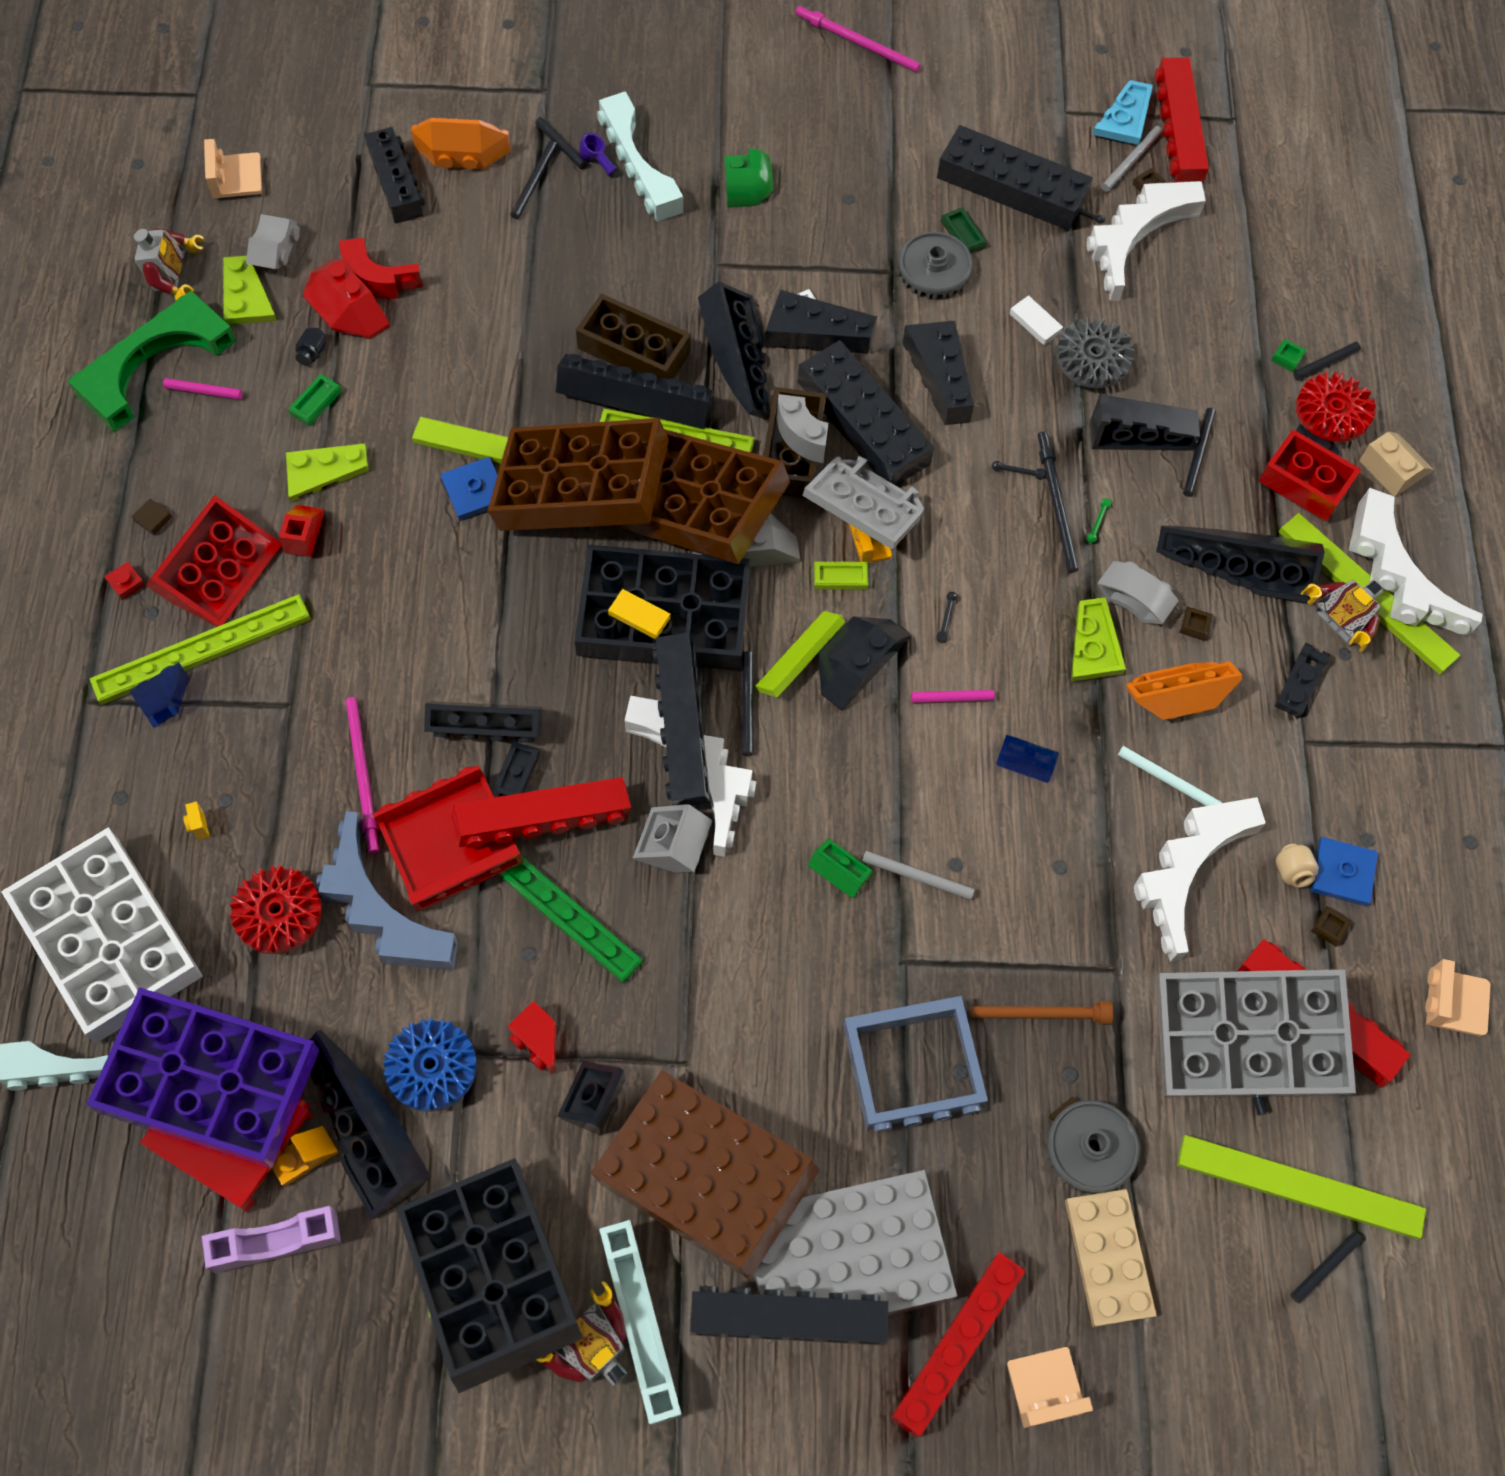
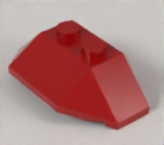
(344, 300)

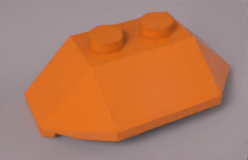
(460, 142)
(1184, 688)

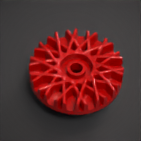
(1335, 408)
(262, 896)

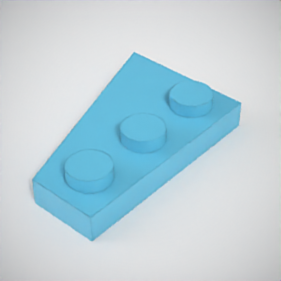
(1127, 114)

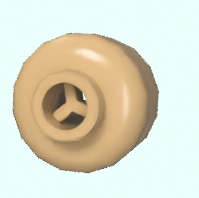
(1297, 865)

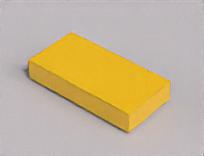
(639, 614)

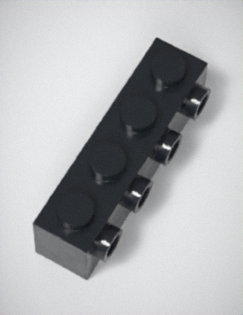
(394, 174)
(483, 719)

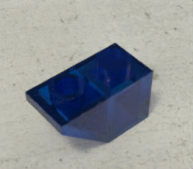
(162, 694)

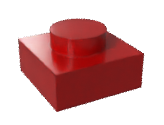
(124, 580)

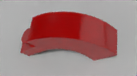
(380, 280)

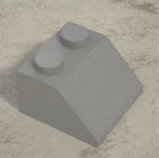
(673, 838)

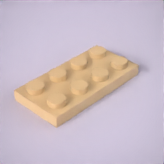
(1110, 1258)

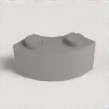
(272, 242)
(800, 429)
(1138, 592)

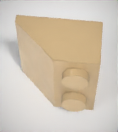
(1394, 463)

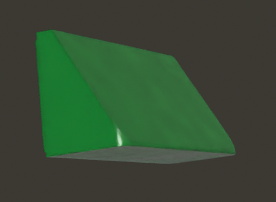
(840, 868)

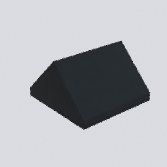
(592, 1096)

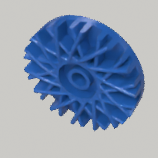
(426, 1043)

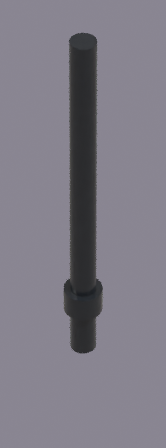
(1047, 458)

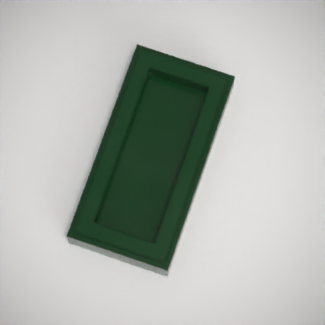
(962, 227)

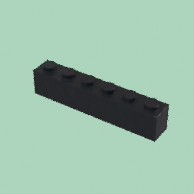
(634, 391)
(682, 720)
(789, 1317)

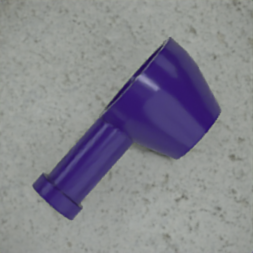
(592, 148)

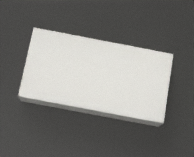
(1036, 320)

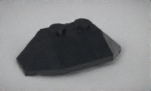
(857, 656)

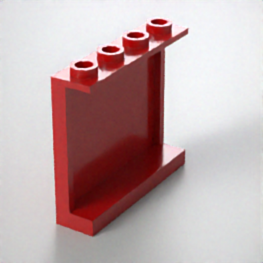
(426, 844)
(222, 1173)

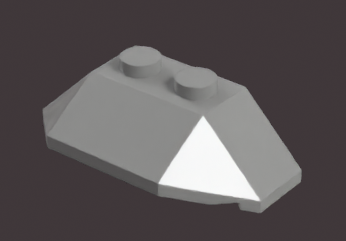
(772, 545)

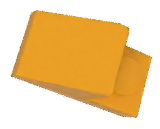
(304, 1154)

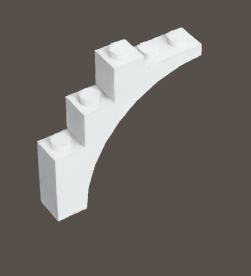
(1154, 208)
(1392, 568)
(727, 784)
(1168, 888)

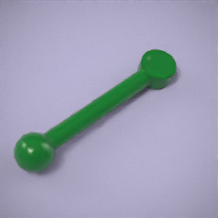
(1105, 504)

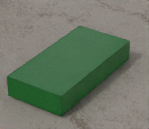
(315, 400)

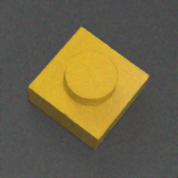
(196, 821)

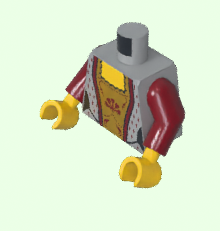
(161, 258)
(1348, 609)
(602, 1344)

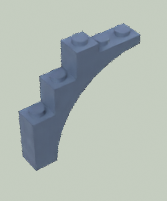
(401, 939)

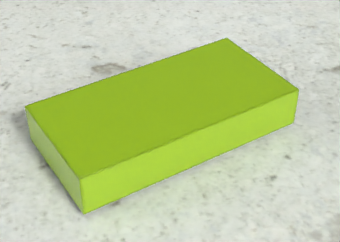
(840, 575)

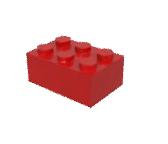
(1309, 475)

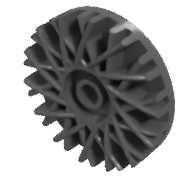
(935, 264)
(1094, 353)
(1077, 1162)

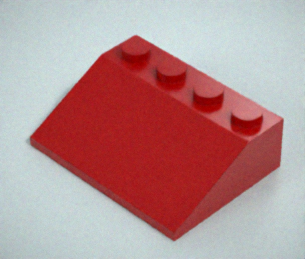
(214, 563)

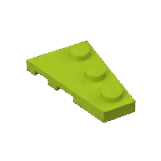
(243, 294)
(319, 467)
(1095, 642)

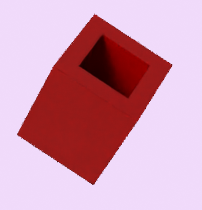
(301, 530)
(537, 1034)

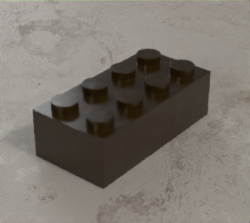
(632, 338)
(799, 469)

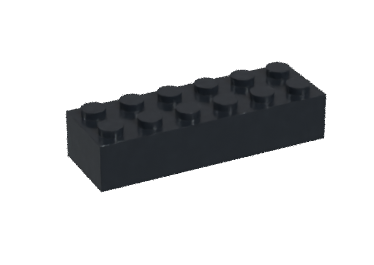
(1014, 177)
(866, 414)

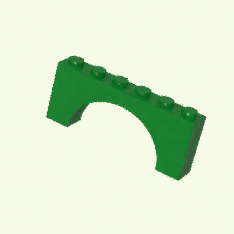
(183, 323)

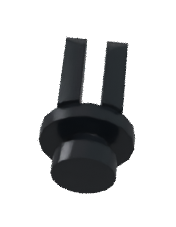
(310, 346)

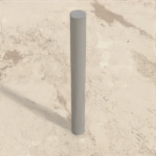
(1131, 159)
(918, 875)

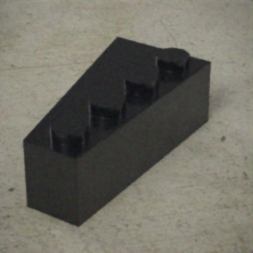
(817, 325)
(940, 361)
(1142, 426)

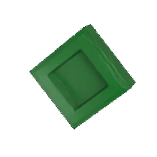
(1288, 355)

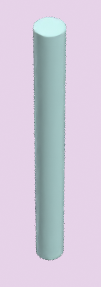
(1167, 777)

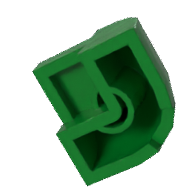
(748, 178)

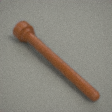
(1098, 1012)

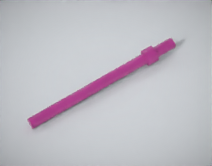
(818, 20)
(368, 823)

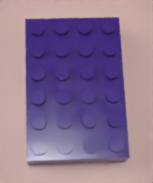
(204, 1077)

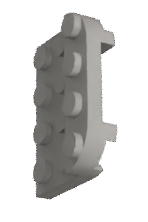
(866, 500)

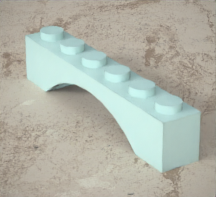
(658, 190)
(29, 1065)
(640, 1323)

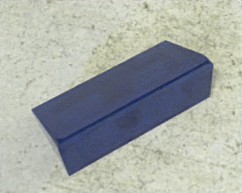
(1027, 758)

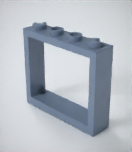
(905, 1016)

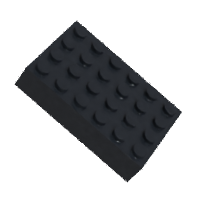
(697, 590)
(488, 1275)

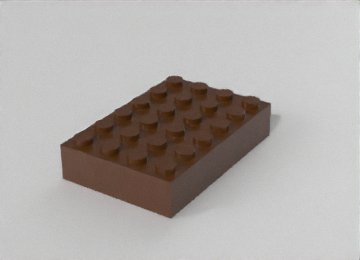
(579, 475)
(712, 497)
(706, 1173)

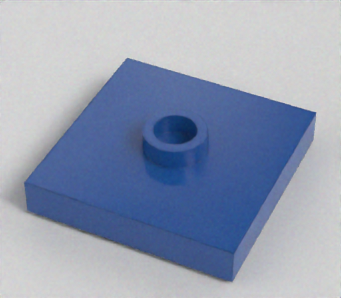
(470, 487)
(1345, 871)

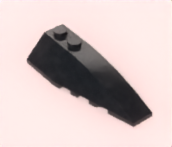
(736, 344)
(1254, 561)
(373, 1141)

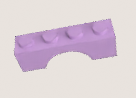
(254, 1245)

